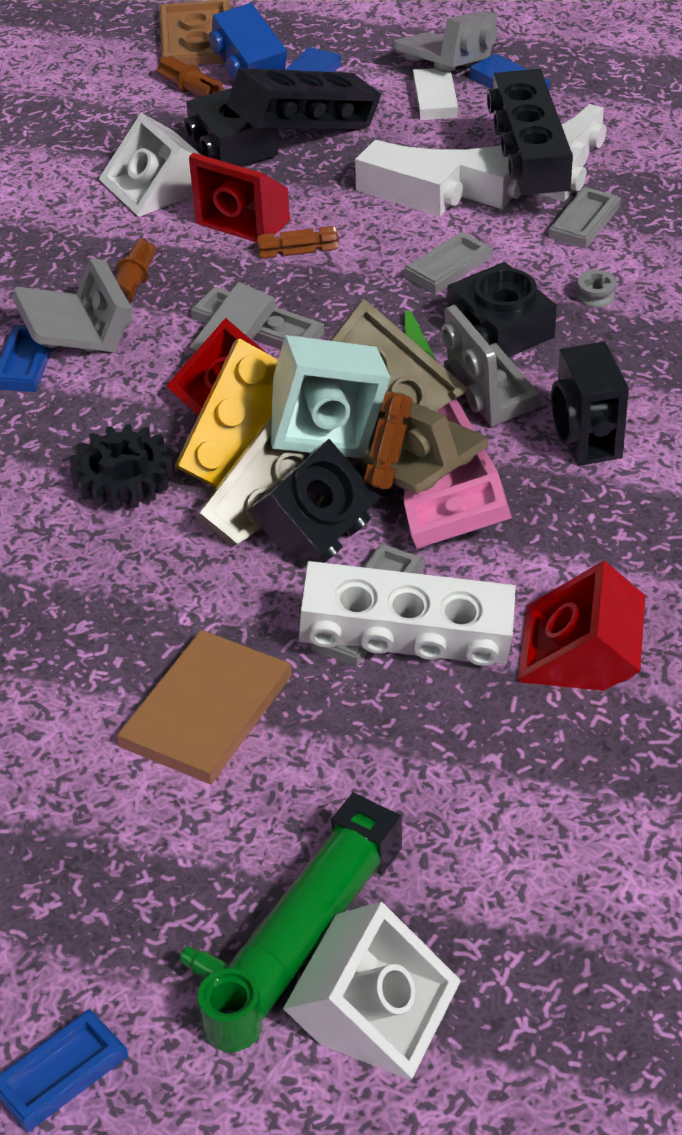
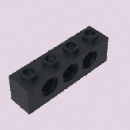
(303, 99)
(530, 132)

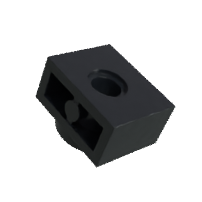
(226, 134)
(505, 308)
(590, 403)
(311, 529)

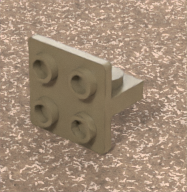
(431, 449)

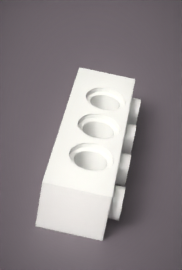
(428, 601)

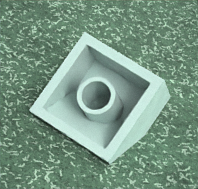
(326, 394)

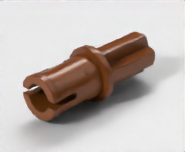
(188, 77)
(134, 268)

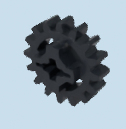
(126, 467)

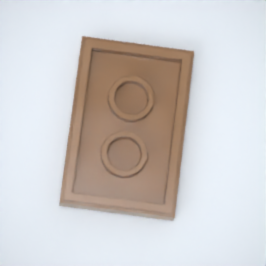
(187, 29)
(205, 706)

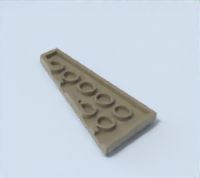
(261, 466)

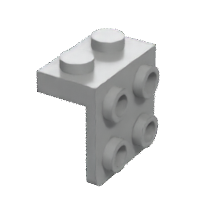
(465, 41)
(83, 320)
(493, 380)

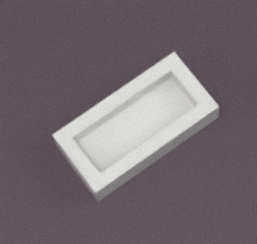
(435, 94)

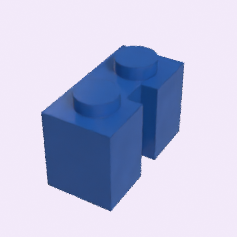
(246, 40)

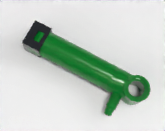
(361, 844)

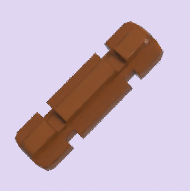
(297, 242)
(388, 440)

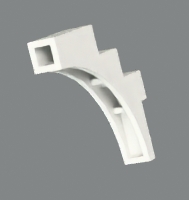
(440, 177)

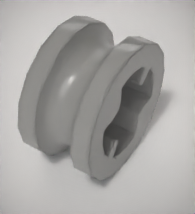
(599, 297)

